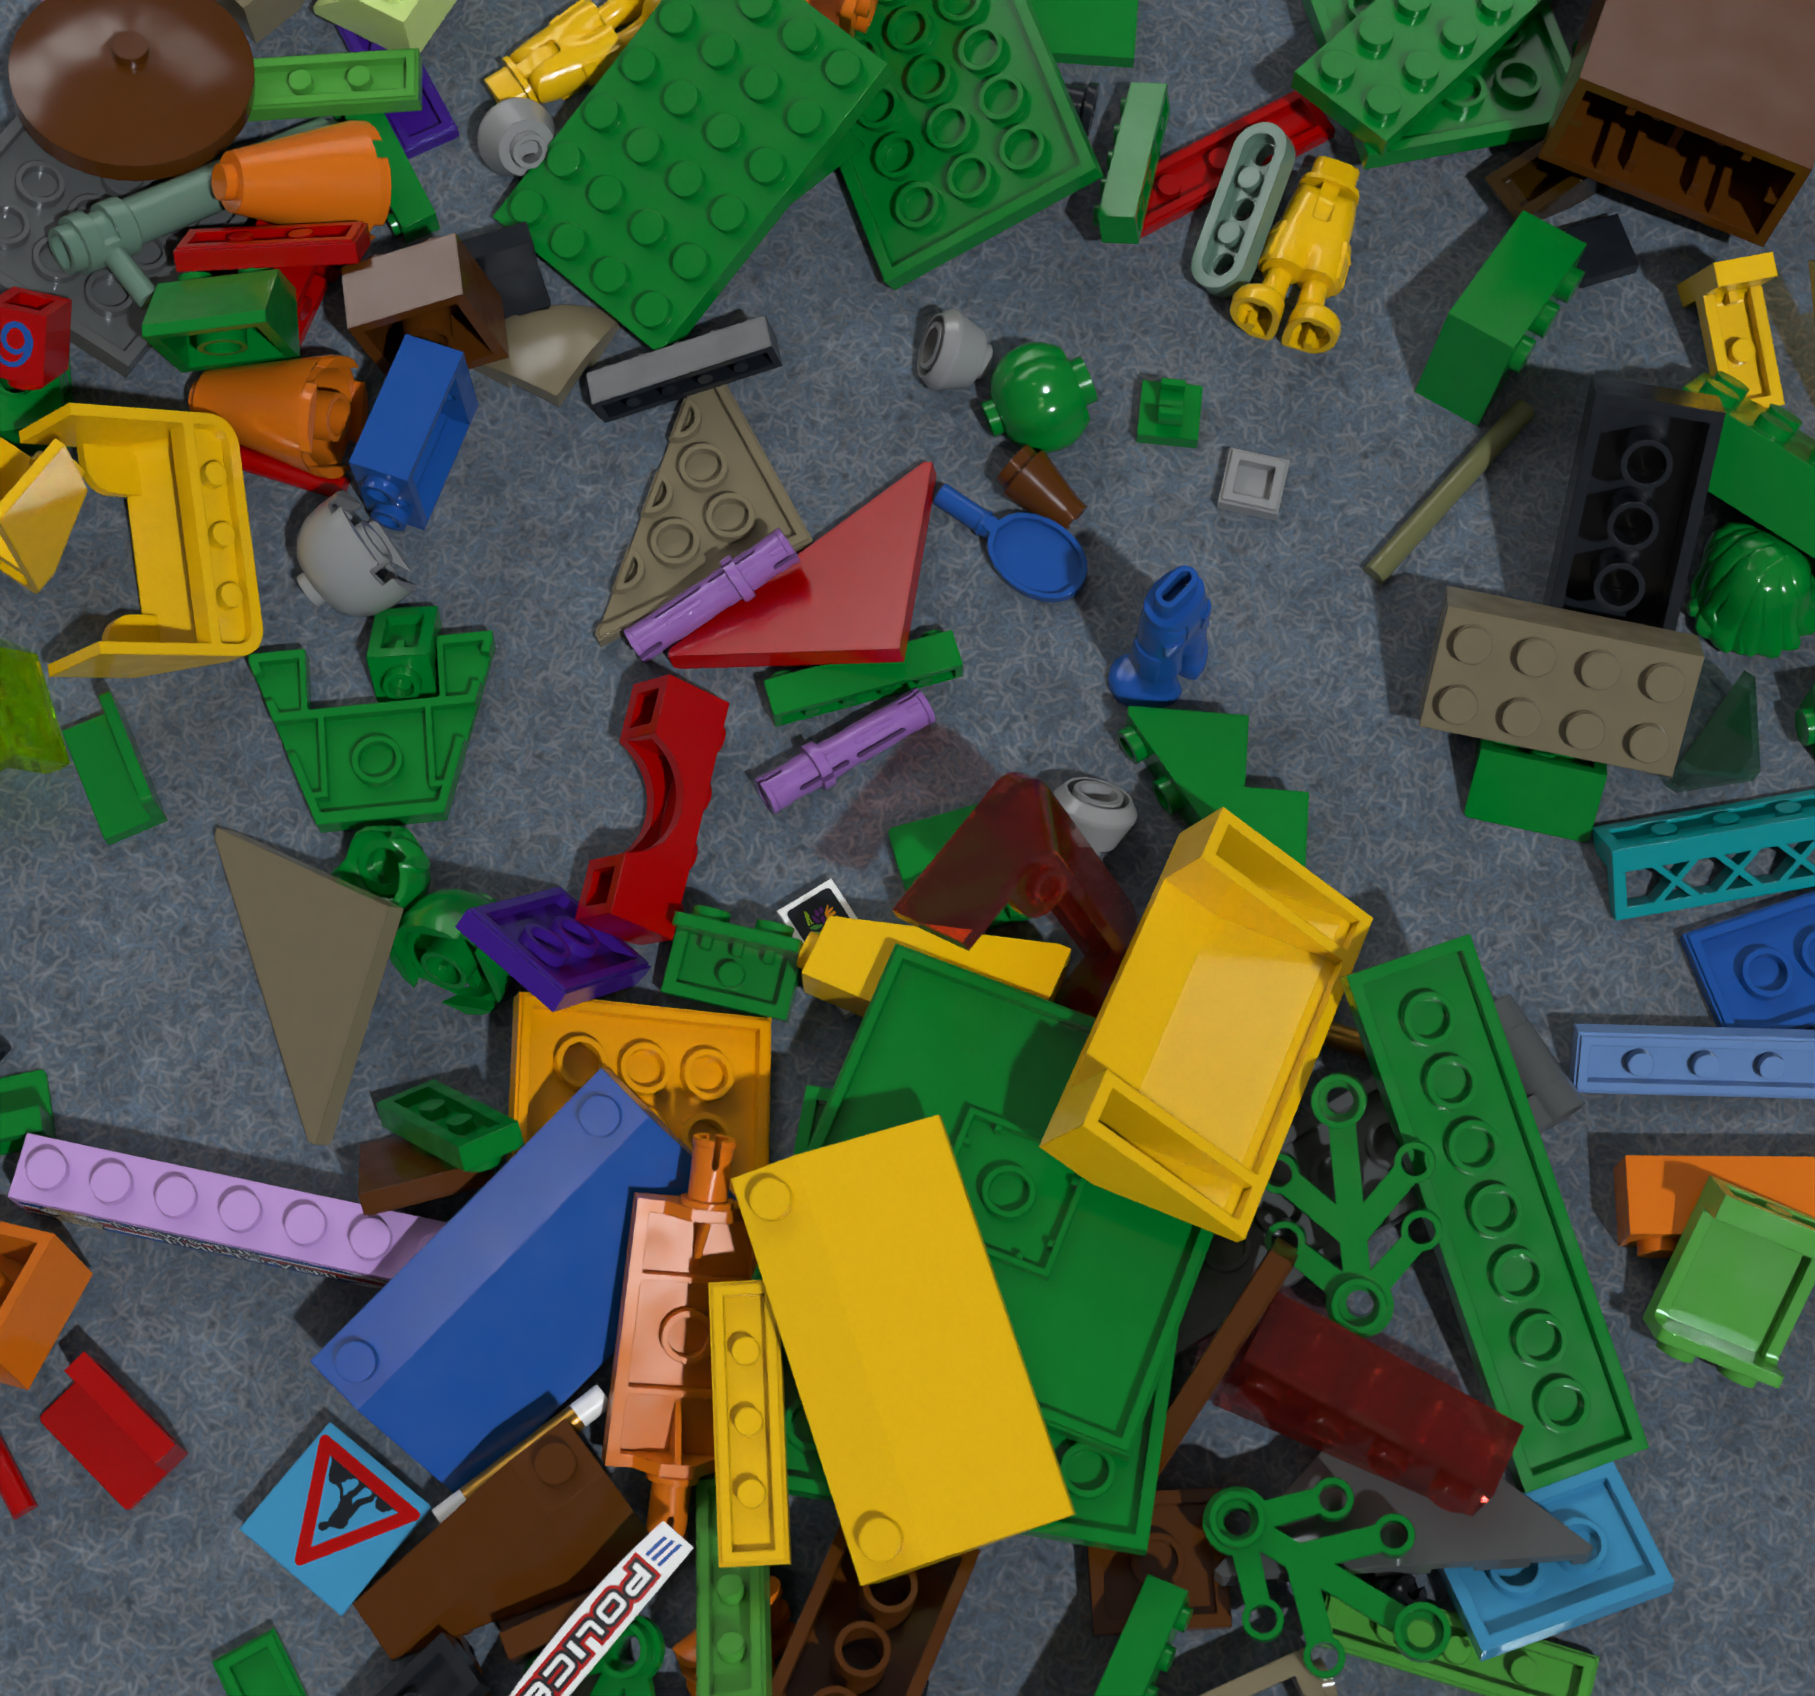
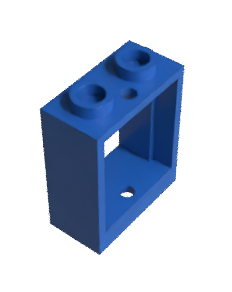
(414, 433)

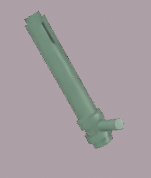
(121, 226)

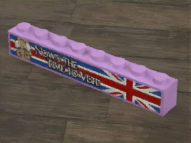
(215, 1212)

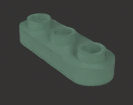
(1242, 188)

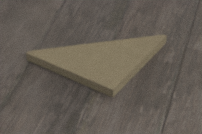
(703, 504)
(318, 965)

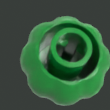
(1039, 397)

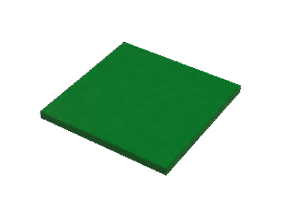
(1081, 1270)

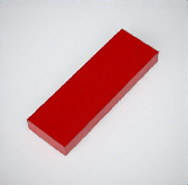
(272, 246)

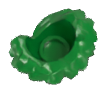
(1753, 592)

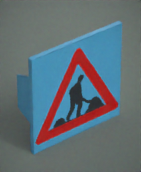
(336, 1519)

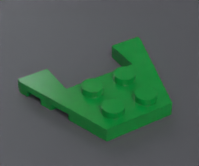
(381, 758)

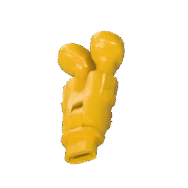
(569, 51)
(1305, 249)

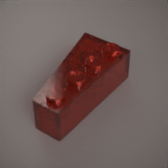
(1367, 1408)

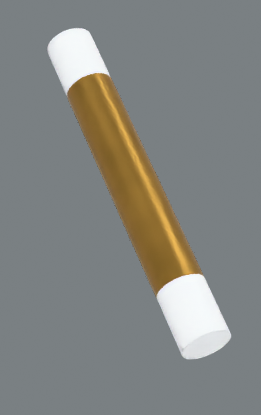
(578, 1415)

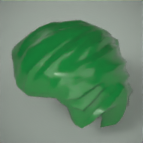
(387, 865)

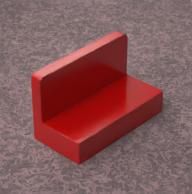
(111, 1433)

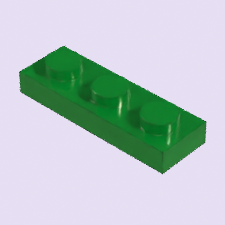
(451, 1126)

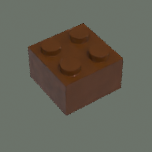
(428, 293)

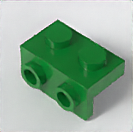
(733, 964)

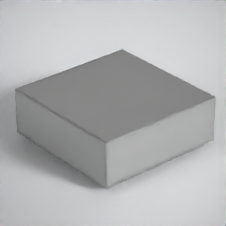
(1253, 484)

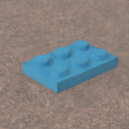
(1535, 1602)

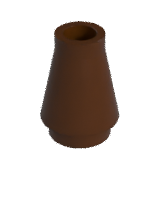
(1039, 487)

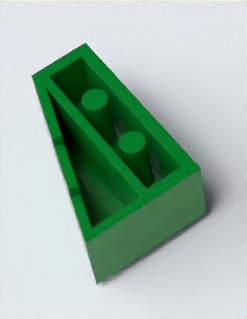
(1499, 315)

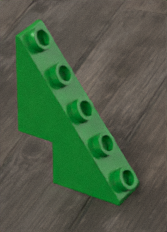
(1202, 768)

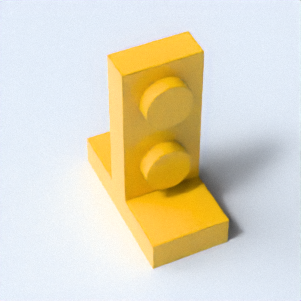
(1737, 322)

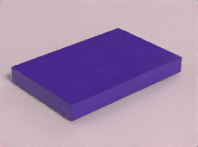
(550, 950)

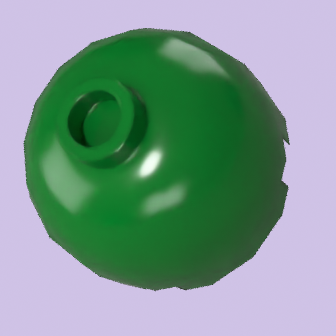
(439, 953)

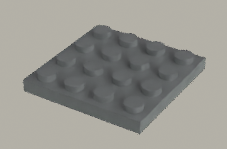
(32, 200)

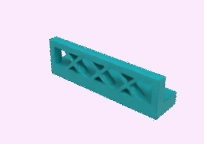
(1703, 834)

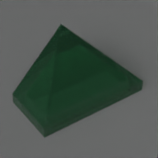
(1727, 746)

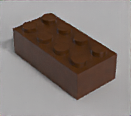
(871, 1635)

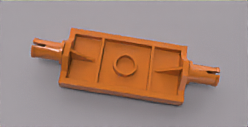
(662, 1353)

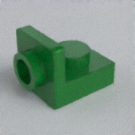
(404, 653)

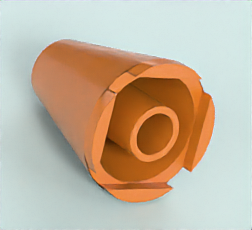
(308, 178)
(289, 409)

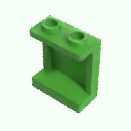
(1735, 1284)

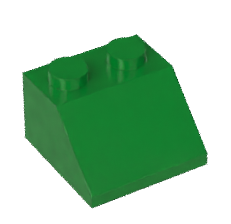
(224, 319)

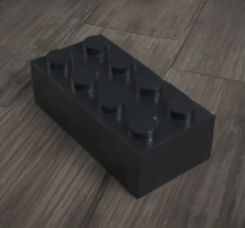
(1634, 501)

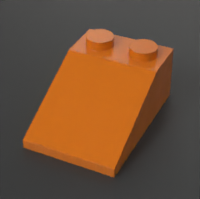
(37, 1295)

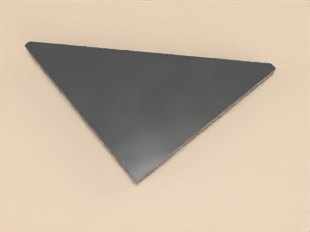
(1501, 1535)

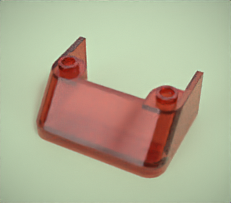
(1034, 857)

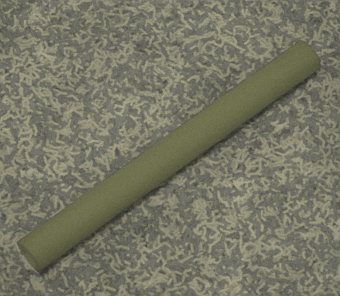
(1449, 491)

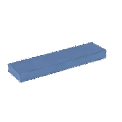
(1693, 1061)

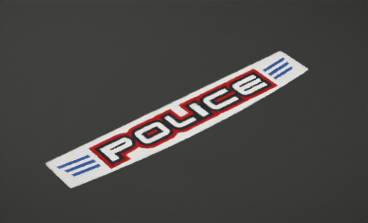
(604, 1615)

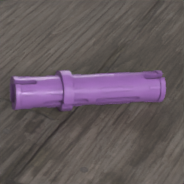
(703, 601)
(823, 762)

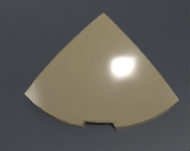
(552, 349)

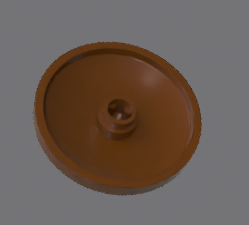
(132, 84)

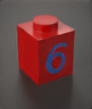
(33, 337)

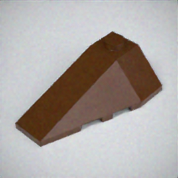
(521, 1540)

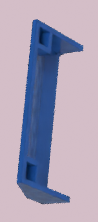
(512, 1292)

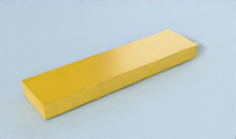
(748, 1427)

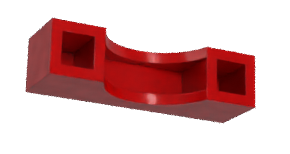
(675, 741)

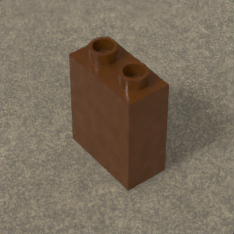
(1693, 107)

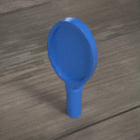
(1024, 548)

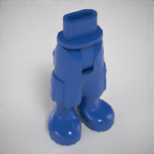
(1167, 642)

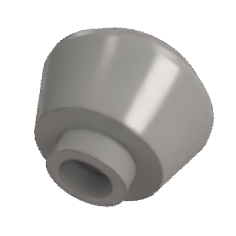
(515, 136)
(953, 352)
(1099, 810)

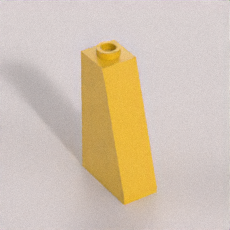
(851, 954)

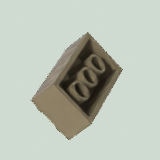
(1560, 681)

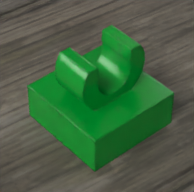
(1169, 413)

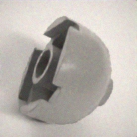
(342, 557)

